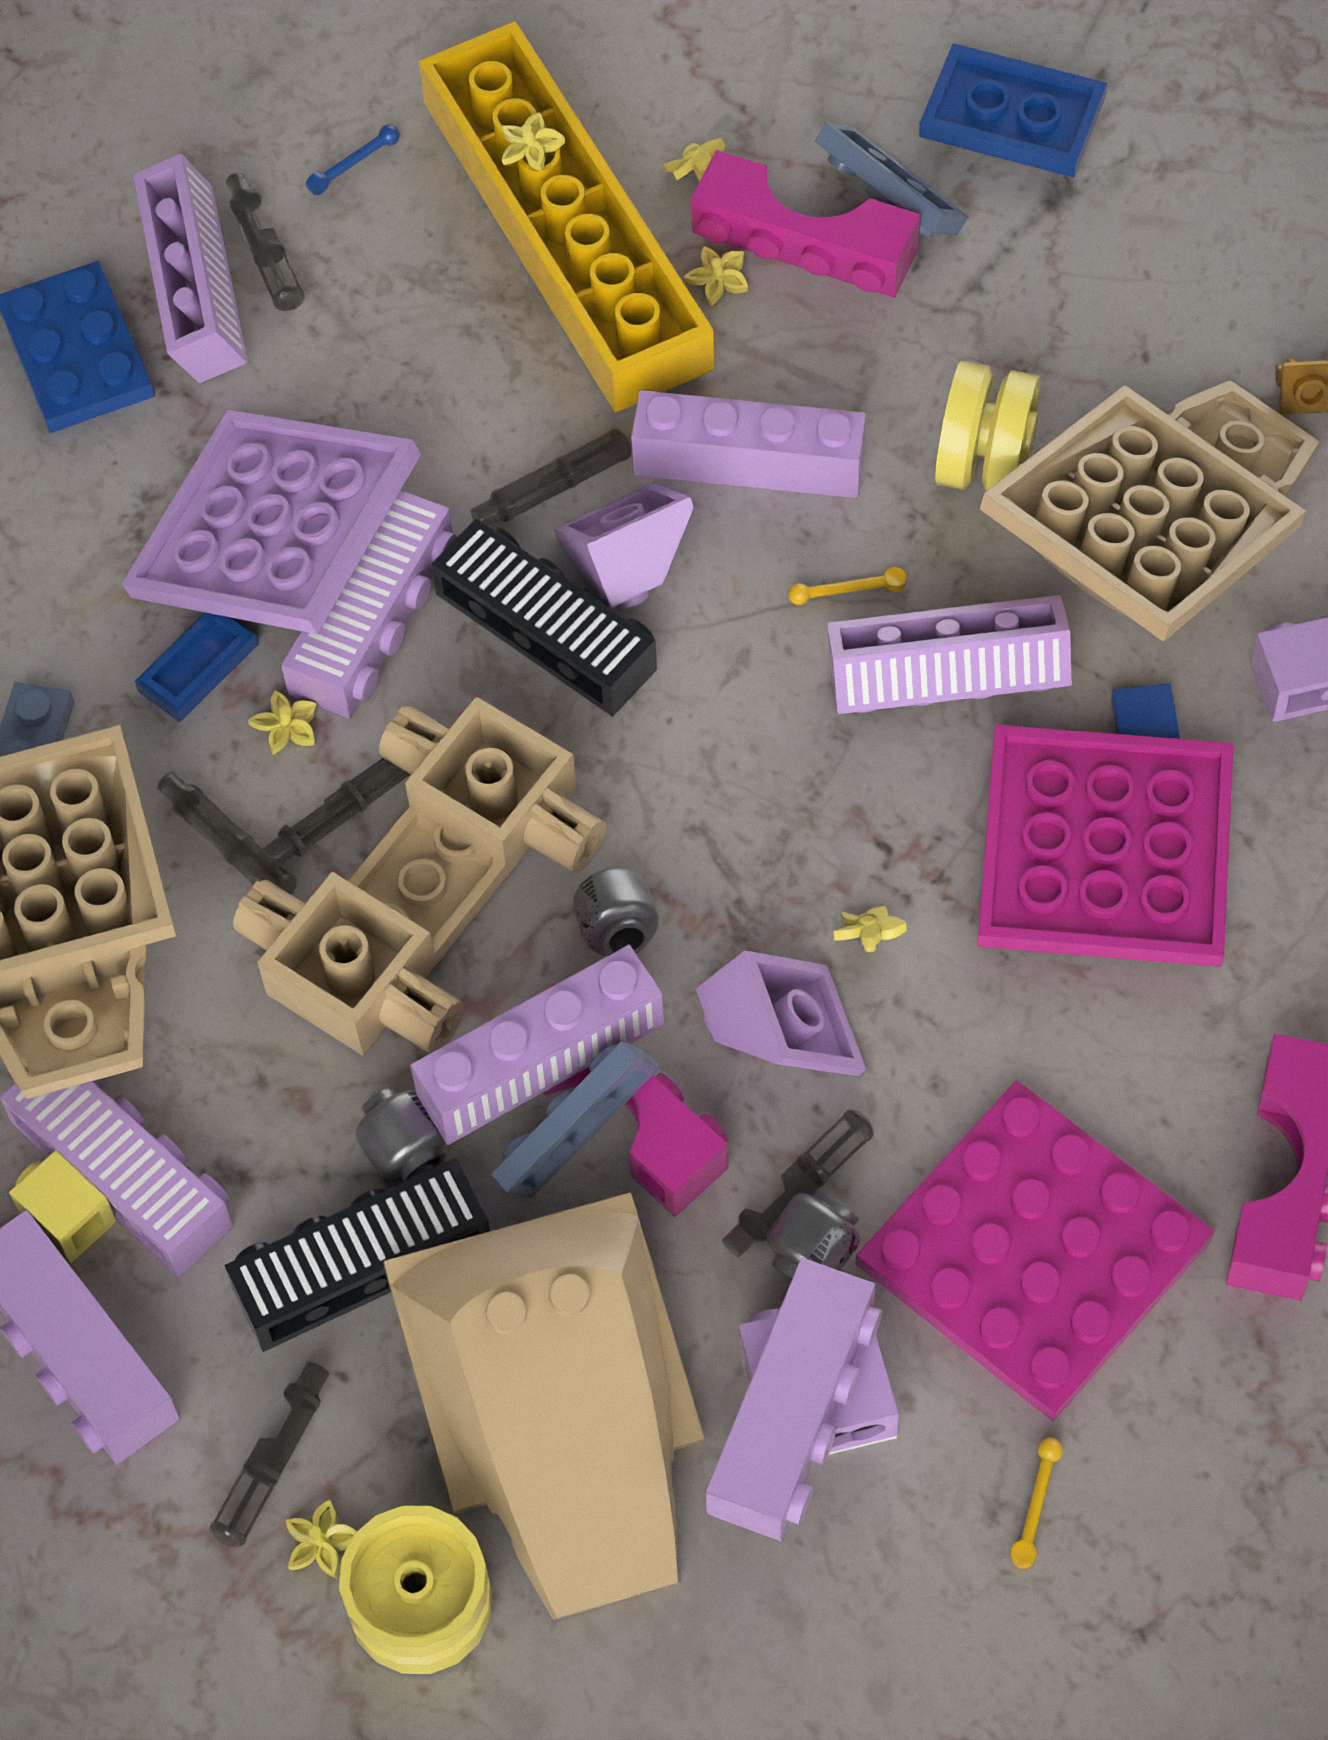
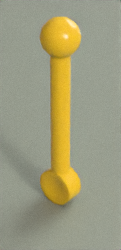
(893, 580)
(1024, 1552)

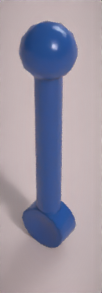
(319, 181)

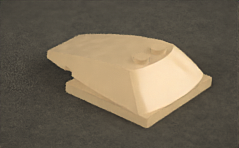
(1159, 504)
(74, 912)
(555, 1395)

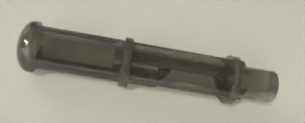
(263, 243)
(554, 478)
(337, 809)
(223, 834)
(801, 1177)
(272, 1454)

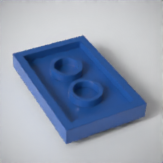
(1013, 110)
(74, 347)

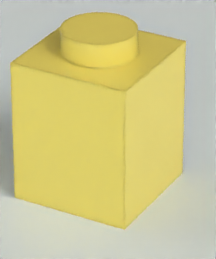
(63, 1205)

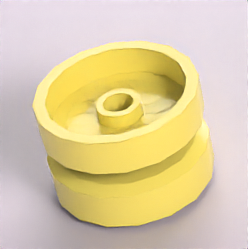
(979, 428)
(379, 1586)

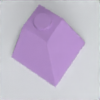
(627, 543)
(780, 1013)

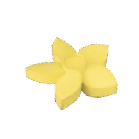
(531, 140)
(695, 158)
(719, 274)
(286, 722)
(871, 927)
(319, 1540)

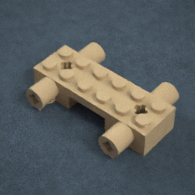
(366, 944)

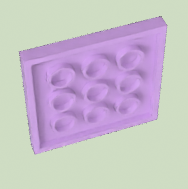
(272, 520)

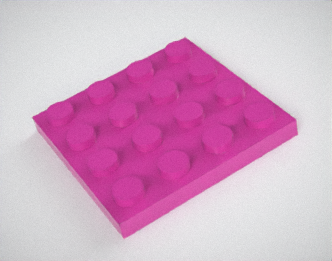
(1107, 846)
(1034, 1249)

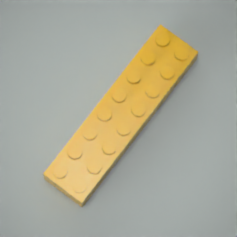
(569, 221)

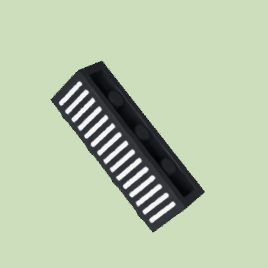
(545, 616)
(339, 1259)

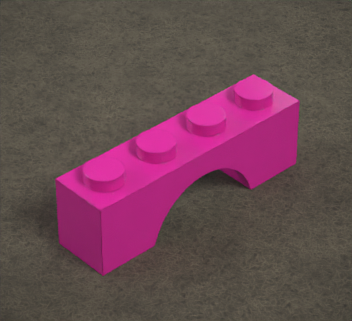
(862, 247)
(673, 1148)
(1277, 1235)

